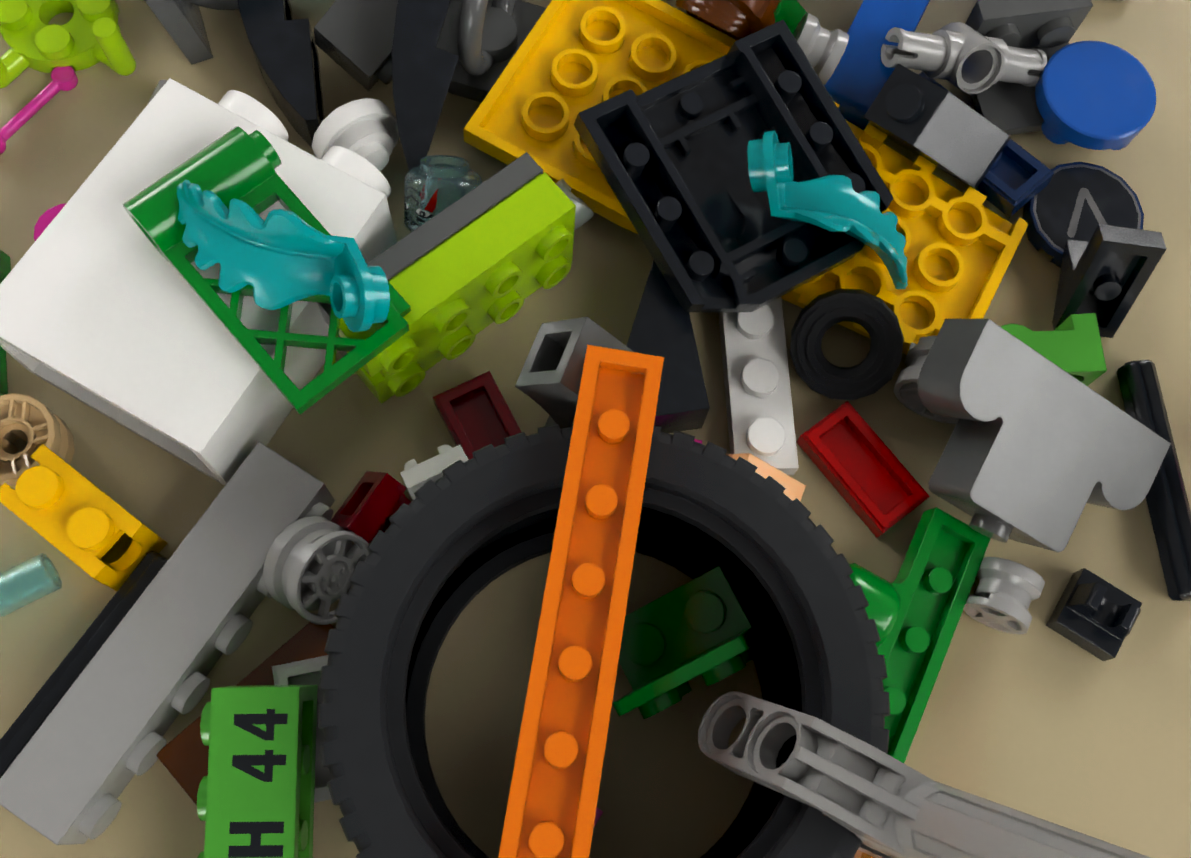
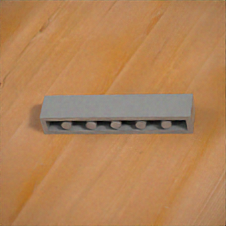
(159, 655)

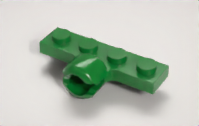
(920, 615)

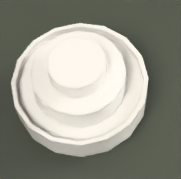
(362, 127)

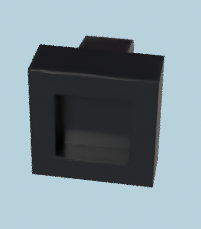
(1094, 614)

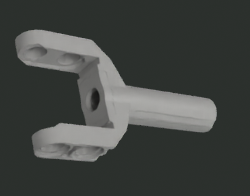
(877, 796)

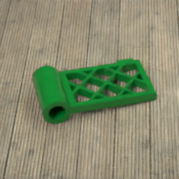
(243, 169)

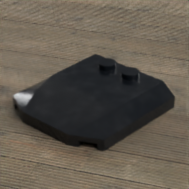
(685, 174)

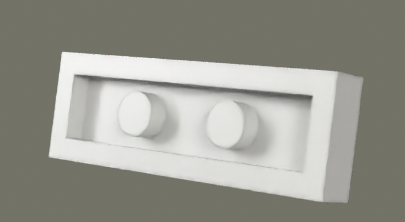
(758, 386)

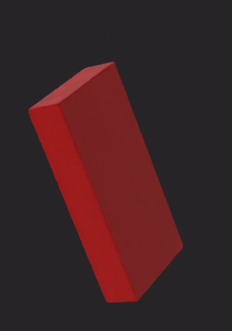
(862, 469)

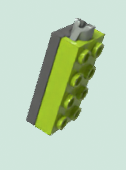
(471, 270)

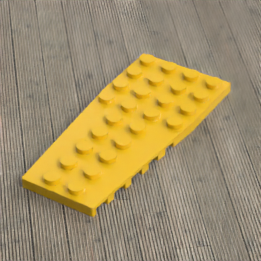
(605, 47)

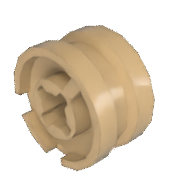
(33, 422)

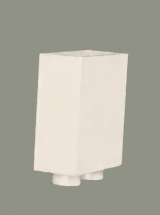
(127, 332)

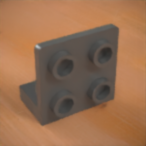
(1026, 25)

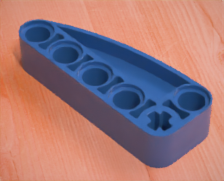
(861, 70)

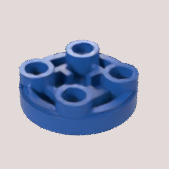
(1094, 96)

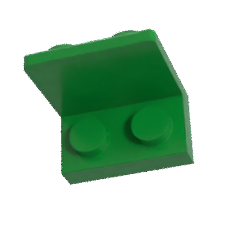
(684, 635)

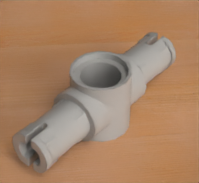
(963, 57)

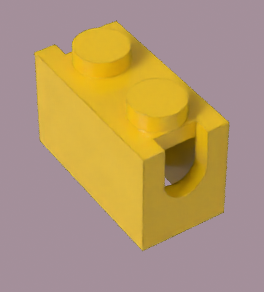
(78, 518)

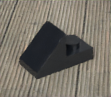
(1106, 274)

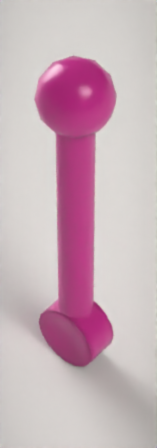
(62, 79)

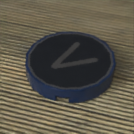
(1075, 204)

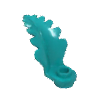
(826, 203)
(281, 258)

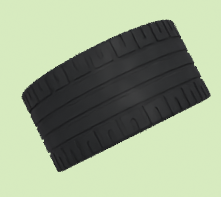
(502, 511)

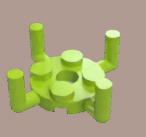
(81, 42)

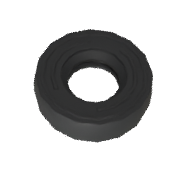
(853, 381)

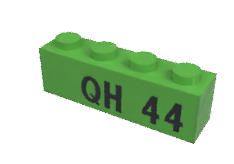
(259, 771)

